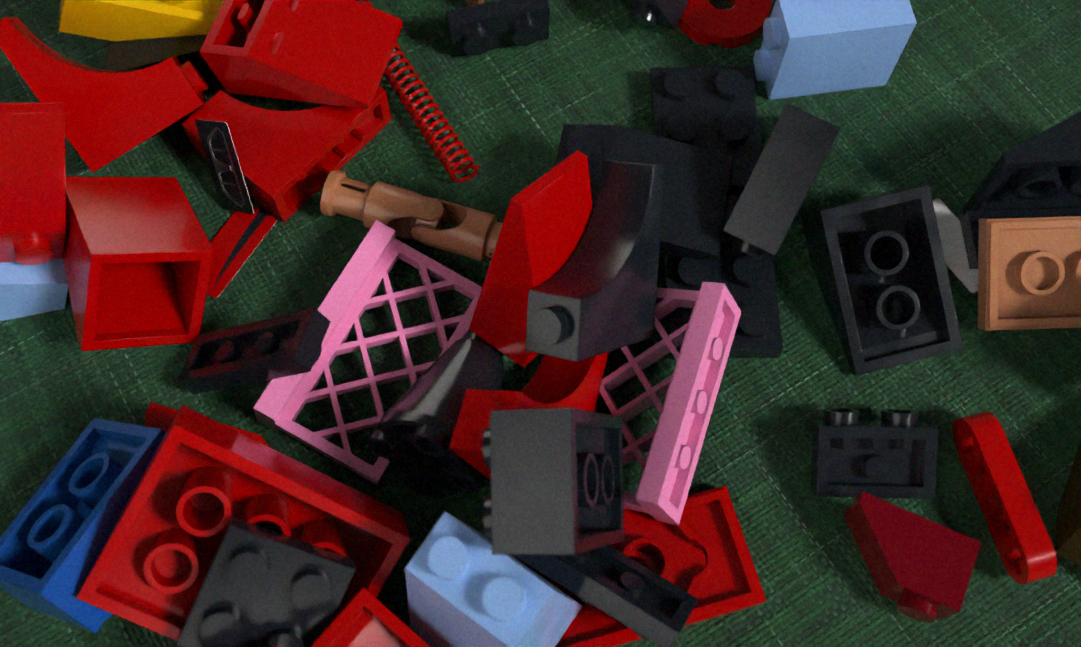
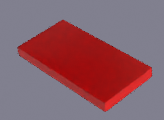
(729, 583)

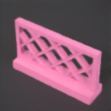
(344, 307)
(688, 401)

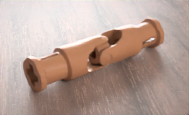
(412, 215)

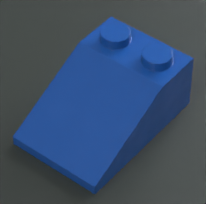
(70, 518)

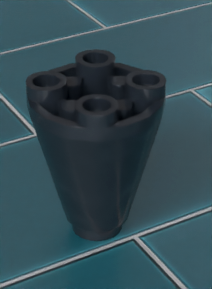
(422, 421)

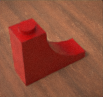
(103, 108)
(290, 152)
(554, 386)

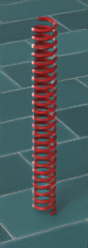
(424, 119)

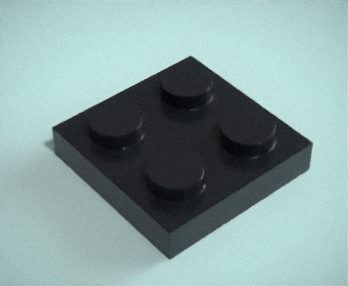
(265, 591)

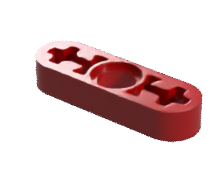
(1004, 498)

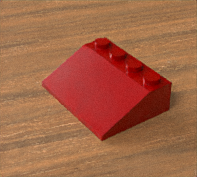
(185, 503)

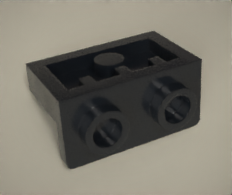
(873, 455)

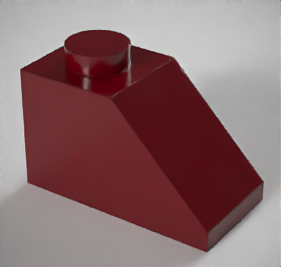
(912, 557)

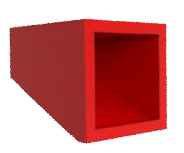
(134, 262)

